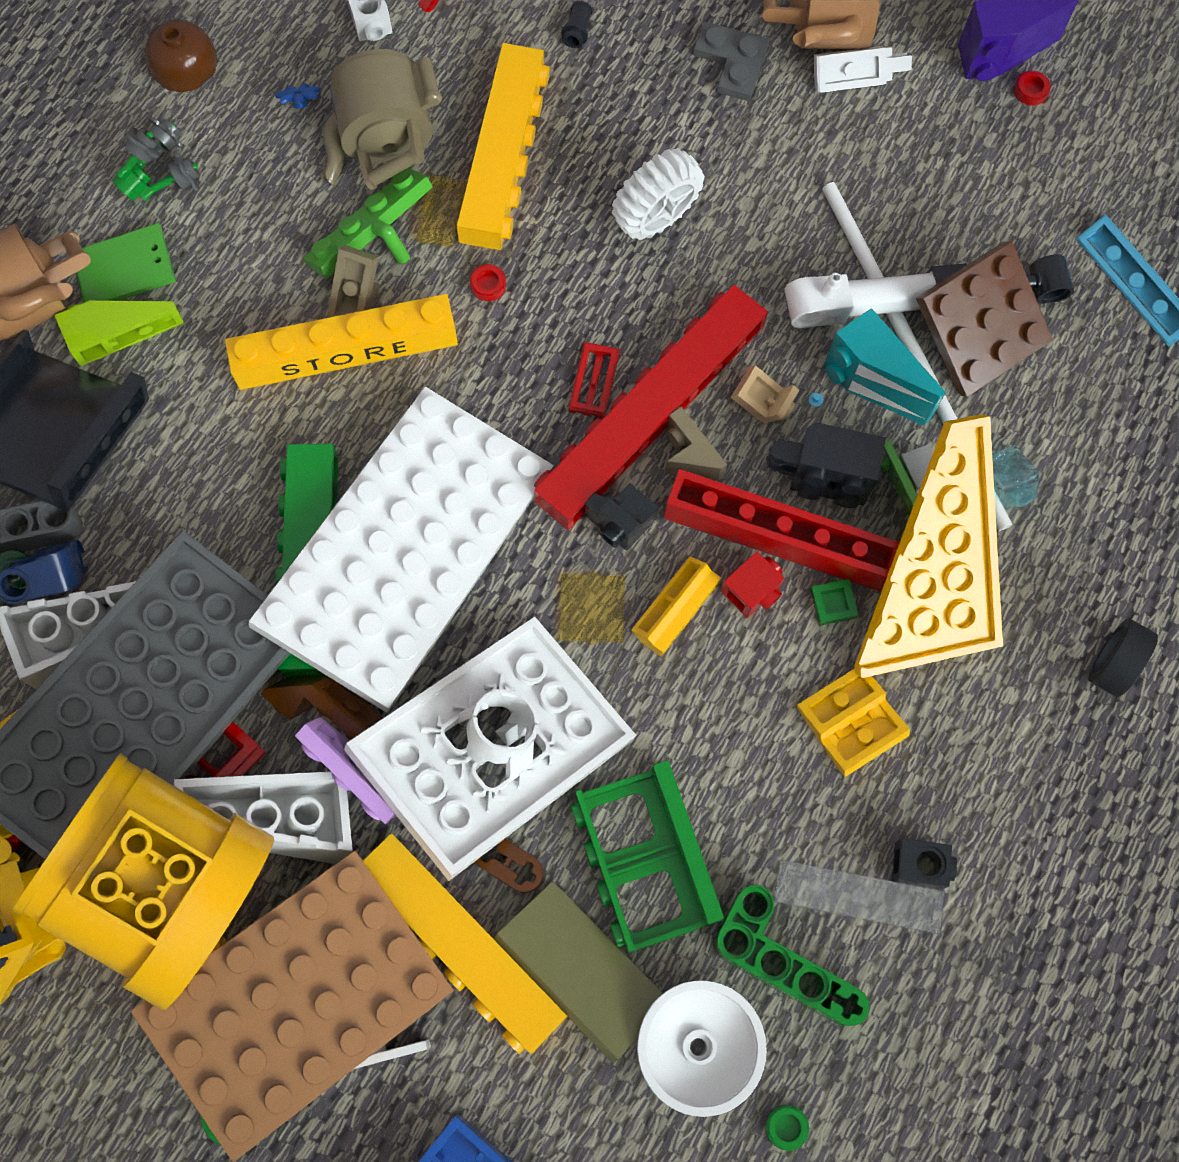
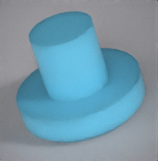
(816, 399)

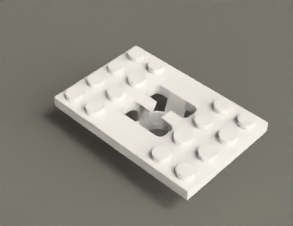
(437, 786)

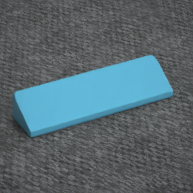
(1136, 274)

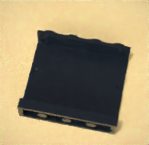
(59, 422)

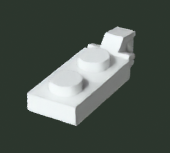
(857, 68)

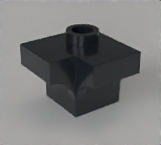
(621, 516)

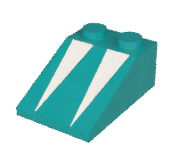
(882, 370)

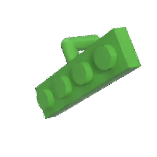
(372, 220)

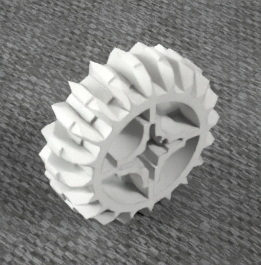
(657, 194)

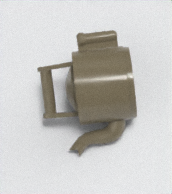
(379, 114)

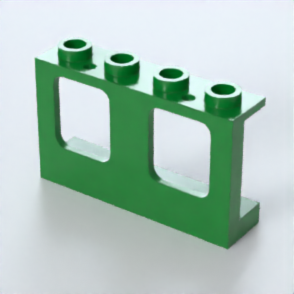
(670, 850)

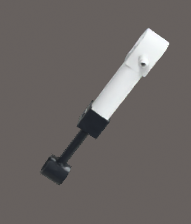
(834, 298)

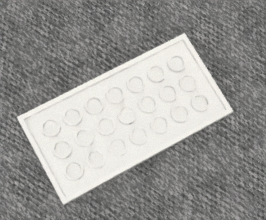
(401, 549)

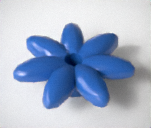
(298, 95)

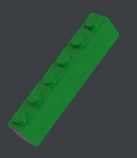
(307, 502)

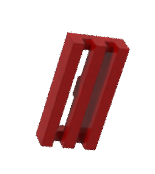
(588, 408)

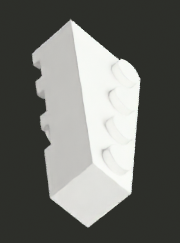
(49, 630)
(299, 809)

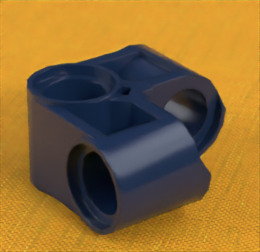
(45, 573)

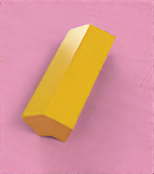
(676, 605)

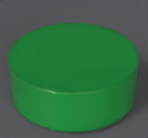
(787, 1127)

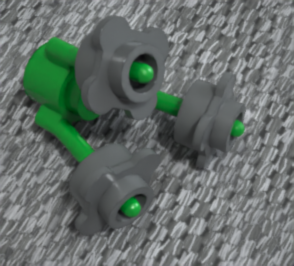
(145, 145)

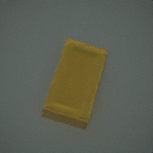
(441, 211)

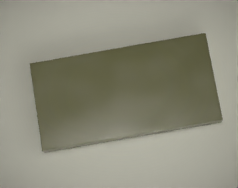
(580, 970)

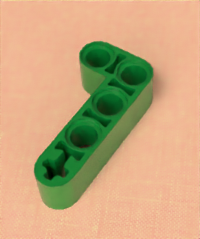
(792, 964)

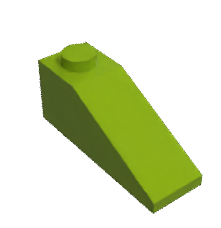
(109, 326)

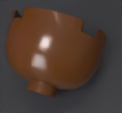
(180, 55)

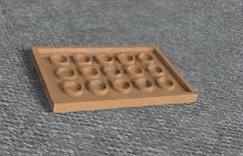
(294, 1005)

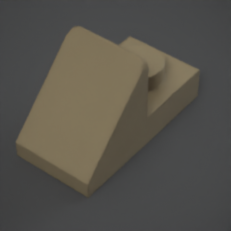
(353, 282)
(697, 453)

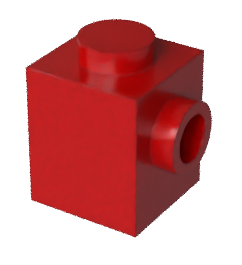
(754, 584)

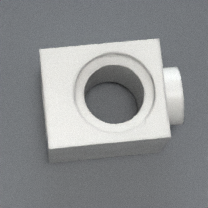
(370, 19)

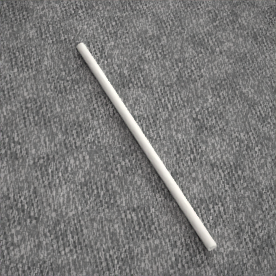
(897, 318)

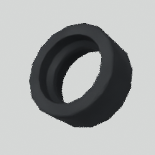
(1123, 657)

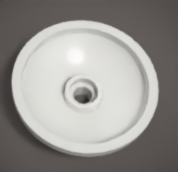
(732, 1053)

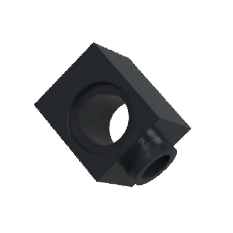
(905, 864)

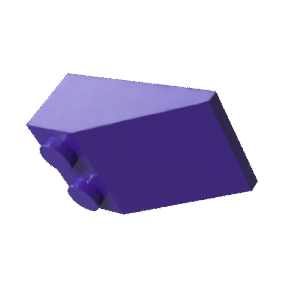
(1009, 32)

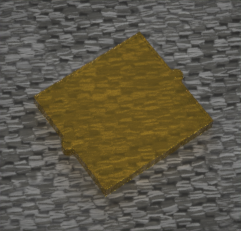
(592, 608)

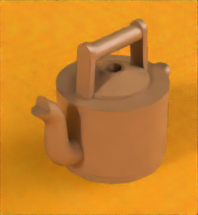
(827, 22)
(32, 280)

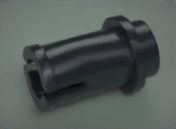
(577, 25)

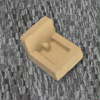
(764, 396)

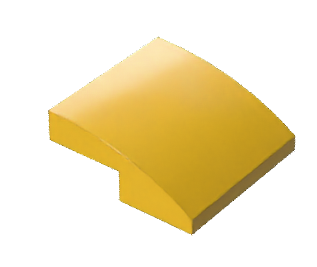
(842, 705)

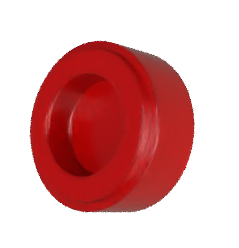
(1032, 88)
(488, 282)

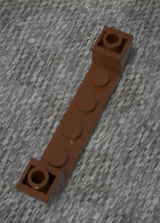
(339, 704)

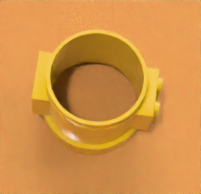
(146, 880)

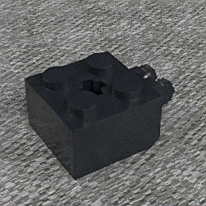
(830, 464)

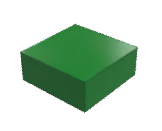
(834, 602)

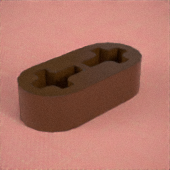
(508, 876)

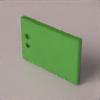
(126, 266)
(898, 475)

